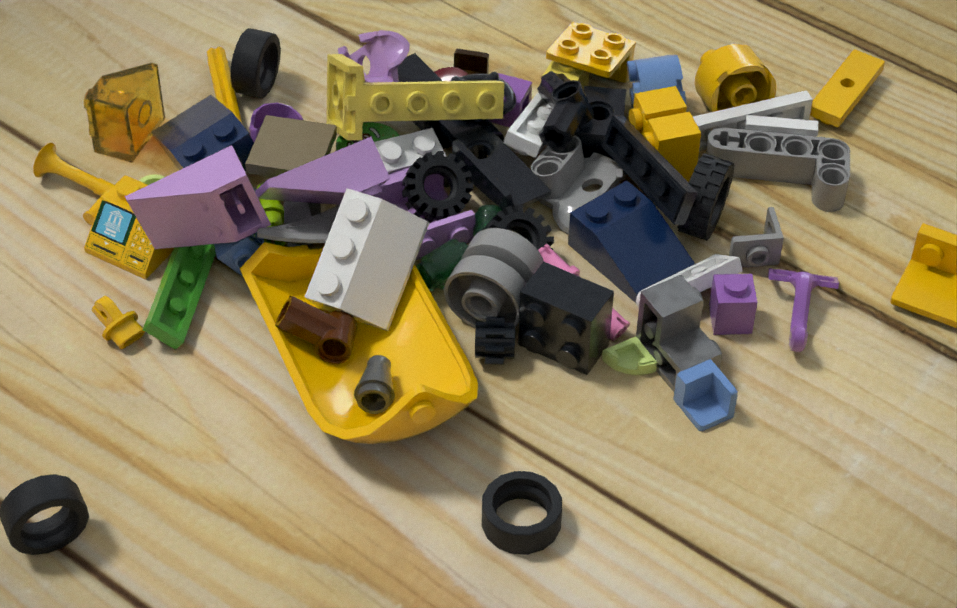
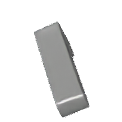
(787, 159)

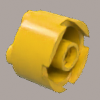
(733, 78)

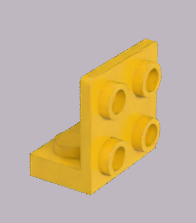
(593, 51)
(930, 277)

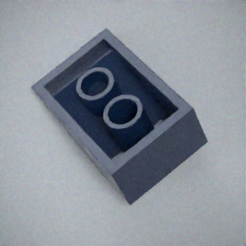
(203, 132)
(627, 239)

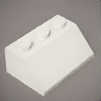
(367, 259)

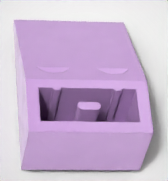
(200, 204)

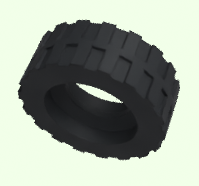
(712, 182)

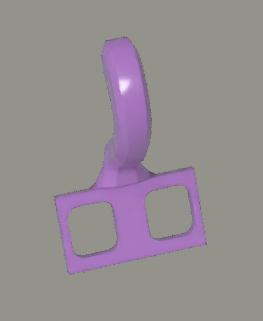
(803, 284)

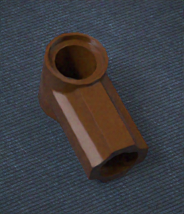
(330, 332)

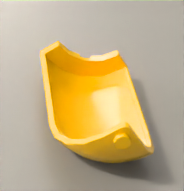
(427, 362)

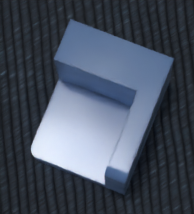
(705, 395)

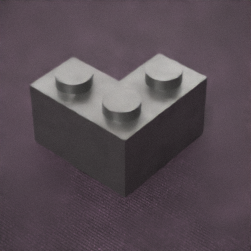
(671, 328)

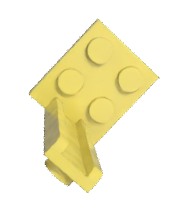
(355, 102)

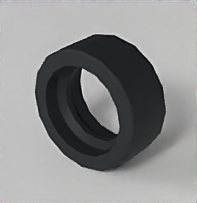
(255, 63)
(36, 496)
(521, 538)

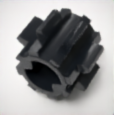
(494, 340)

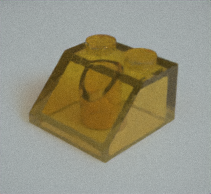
(125, 111)

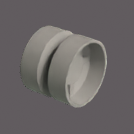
(491, 276)

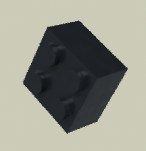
(565, 318)

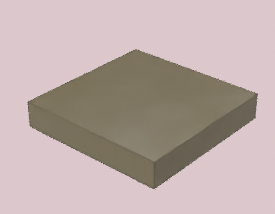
(288, 144)

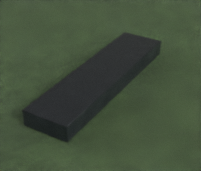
(649, 170)

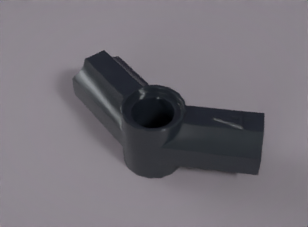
(569, 109)

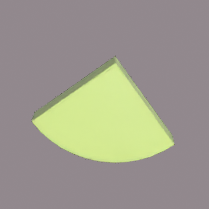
(630, 358)

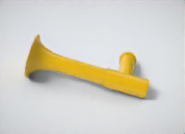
(49, 162)

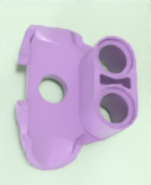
(385, 52)

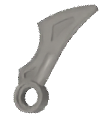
(305, 231)

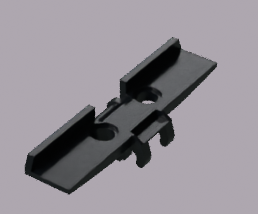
(498, 176)

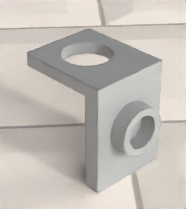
(762, 248)

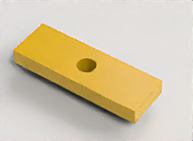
(846, 88)

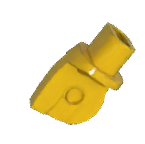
(119, 327)

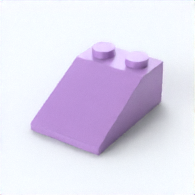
(328, 177)

